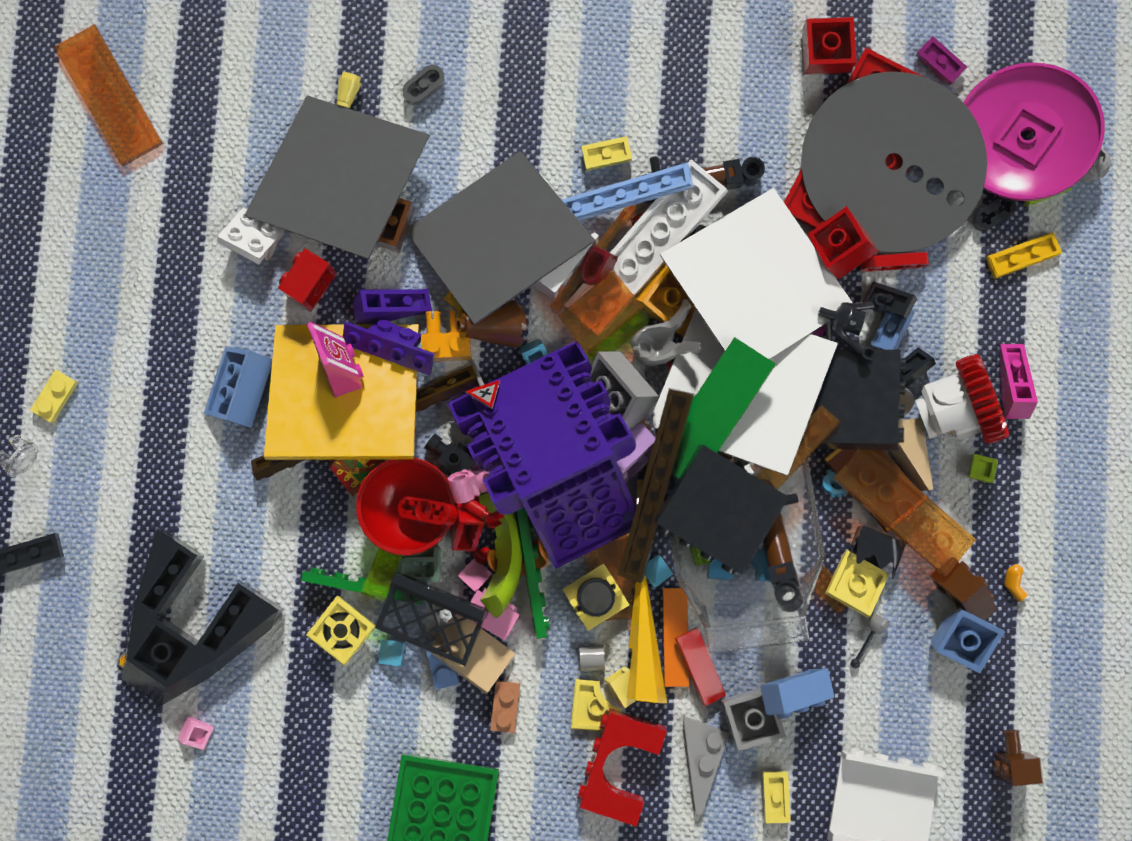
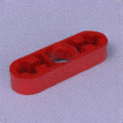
(895, 262)
(435, 508)

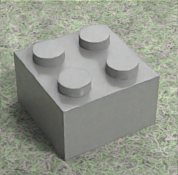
(749, 721)

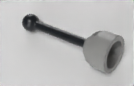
(877, 624)

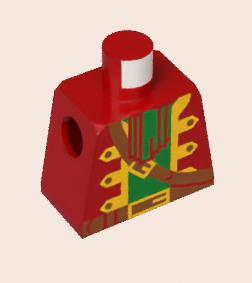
(353, 472)

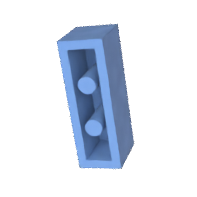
(797, 692)

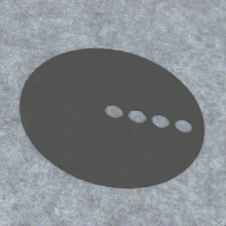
(905, 117)

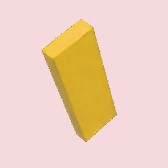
(1023, 255)

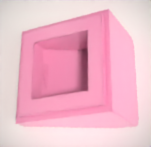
(475, 575)
(195, 733)

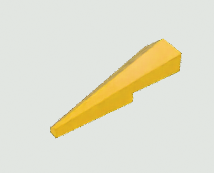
(645, 674)

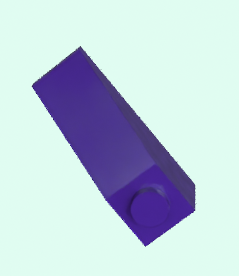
(390, 304)

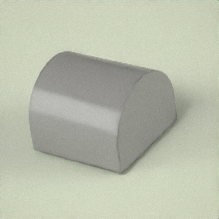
(592, 658)

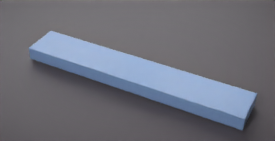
(631, 192)

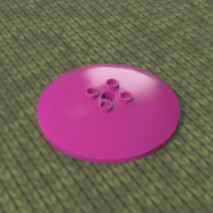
(1060, 114)

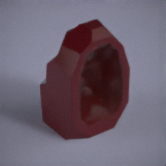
(597, 265)

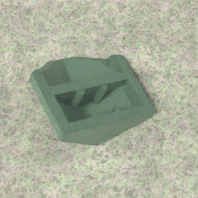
(423, 566)

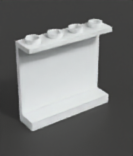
(882, 798)

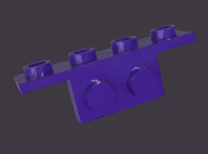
(390, 343)

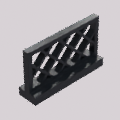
(440, 598)

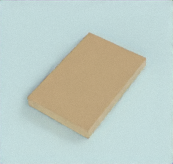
(486, 659)

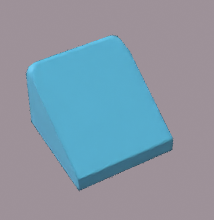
(533, 351)
(392, 652)

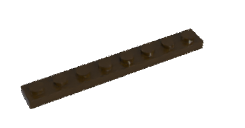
(656, 484)

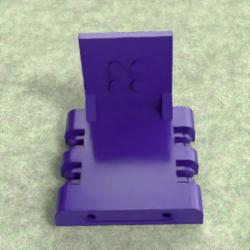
(554, 452)

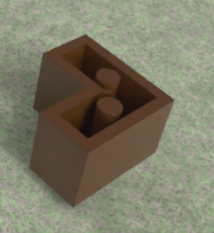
(397, 226)
(966, 590)

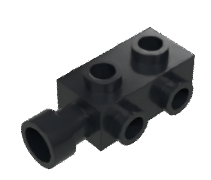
(437, 446)

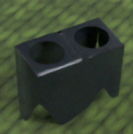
(876, 548)

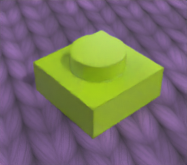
(982, 468)

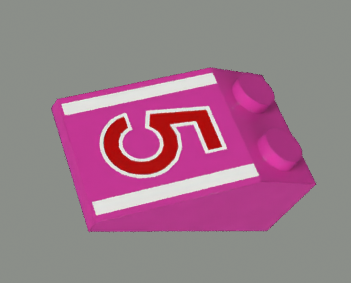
(336, 360)

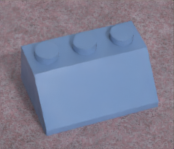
(238, 386)

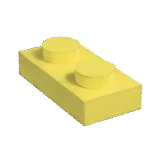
(606, 153)
(54, 396)
(776, 797)

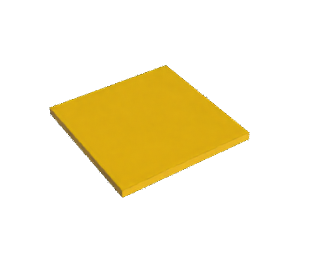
(315, 425)

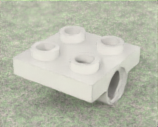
(250, 237)

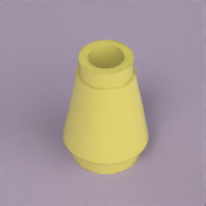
(347, 89)

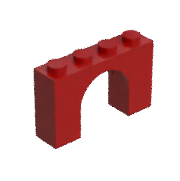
(598, 793)

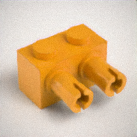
(445, 346)

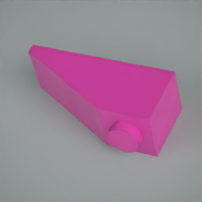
(1016, 382)

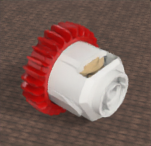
(963, 404)

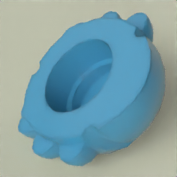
(827, 482)

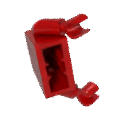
(468, 528)

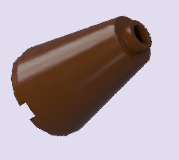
(500, 327)

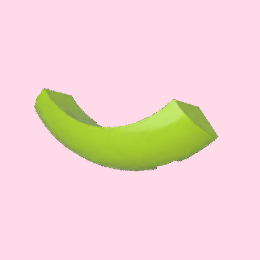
(509, 558)

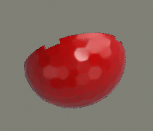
(379, 502)

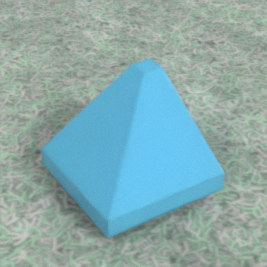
(657, 571)

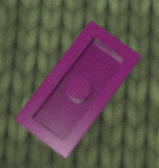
(941, 61)

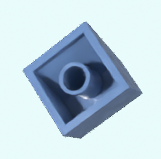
(967, 639)

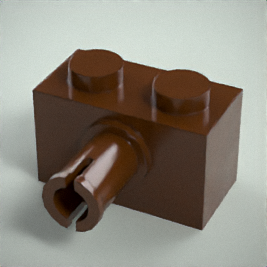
(1016, 766)

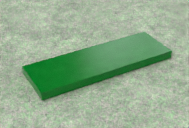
(723, 399)

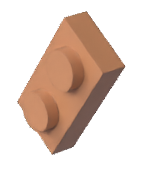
(505, 706)

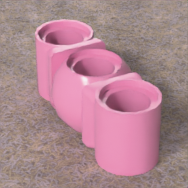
(467, 484)

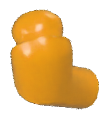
(1013, 580)

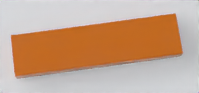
(674, 624)

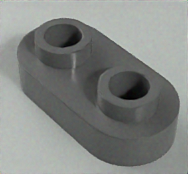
(421, 83)

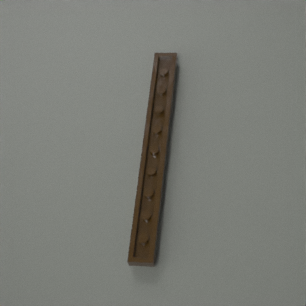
(426, 396)

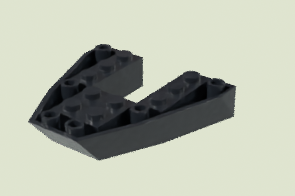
(164, 658)

